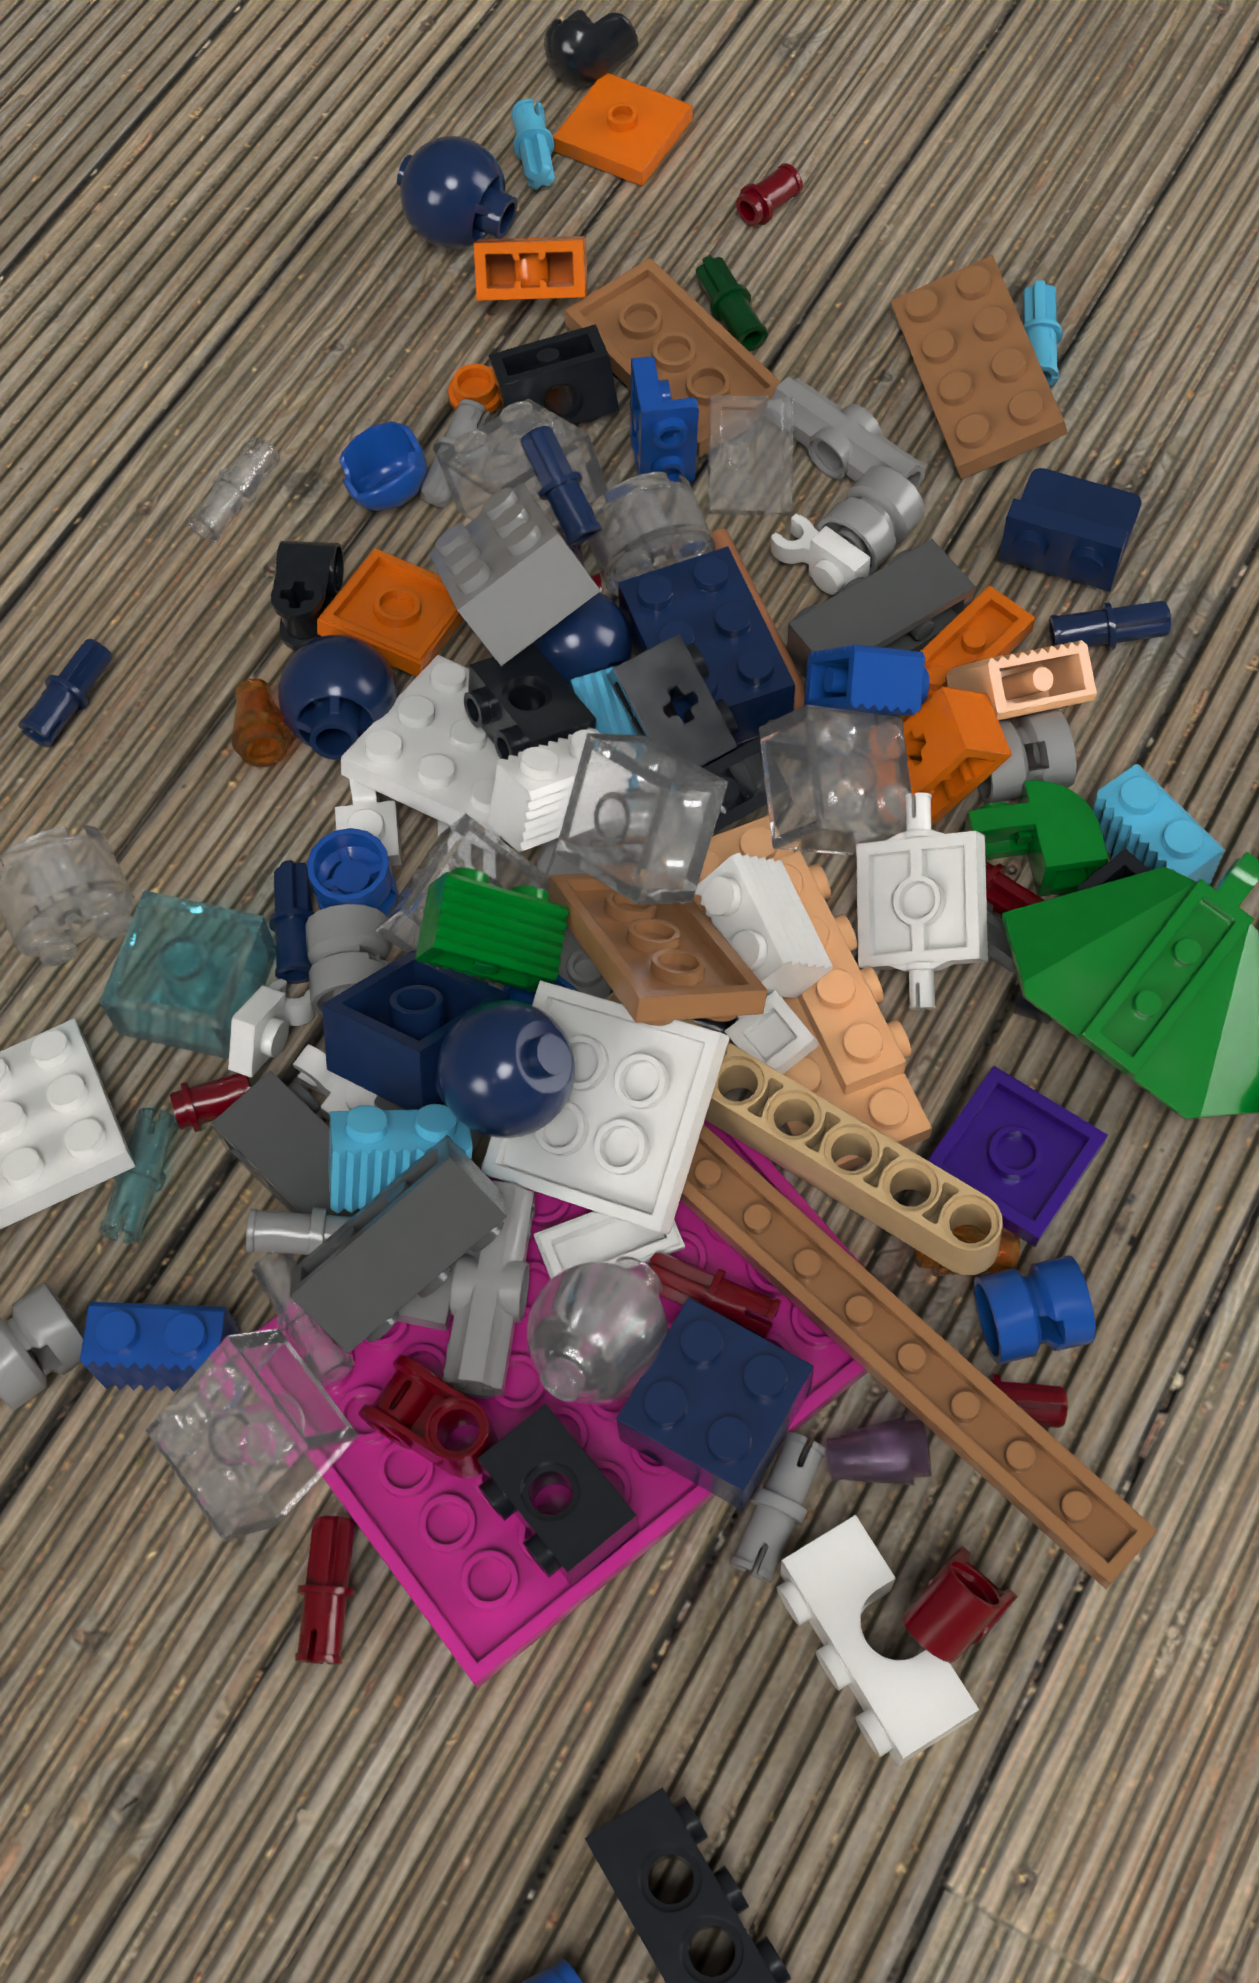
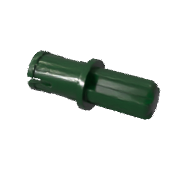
(731, 303)

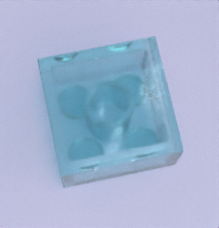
(186, 972)

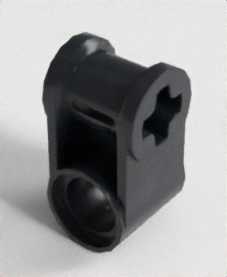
(304, 586)

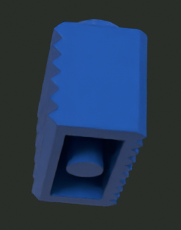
(867, 680)
(151, 1342)

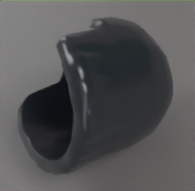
(587, 50)

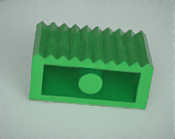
(492, 930)

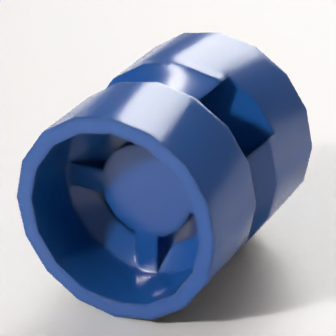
(352, 869)
(1034, 1309)

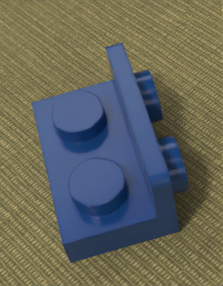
(661, 428)

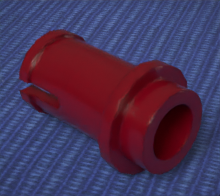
(759, 201)
(207, 1100)

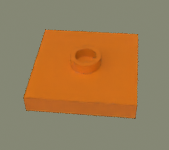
(623, 128)
(395, 610)

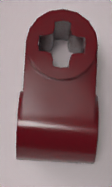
(422, 1411)
(956, 1608)

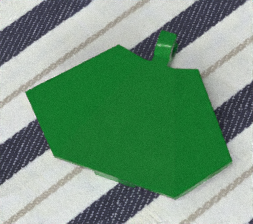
(1154, 982)

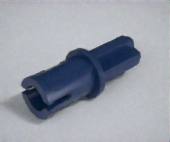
(560, 485)
(1112, 625)
(65, 693)
(288, 922)

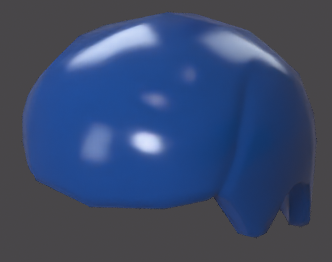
(383, 466)

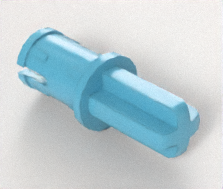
(533, 143)
(1042, 326)

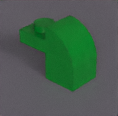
(1051, 828)

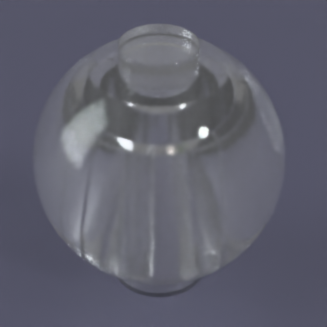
(597, 1330)

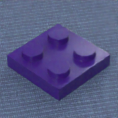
(1019, 1152)

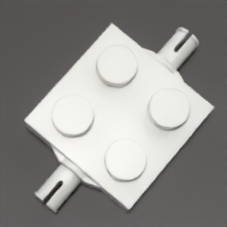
(922, 901)

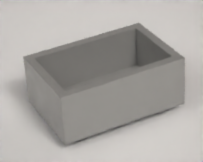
(511, 573)

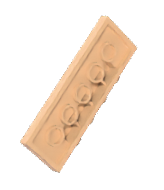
(858, 1053)

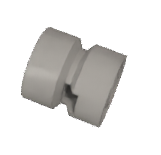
(877, 513)
(1048, 752)
(343, 949)
(34, 1343)

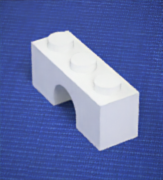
(903, 1701)

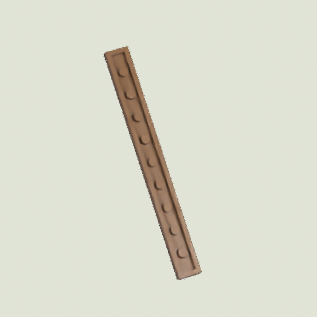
(915, 1363)

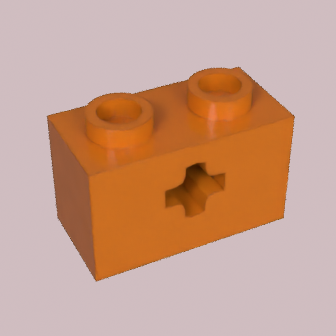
(531, 268)
(953, 746)

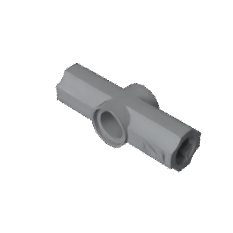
(843, 439)
(489, 1300)

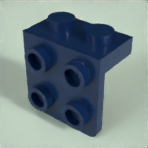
(1070, 528)

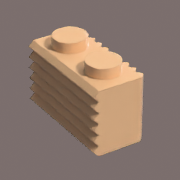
(1030, 679)

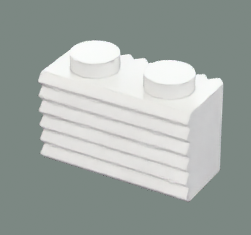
(535, 791)
(765, 923)

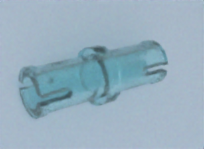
(137, 1186)

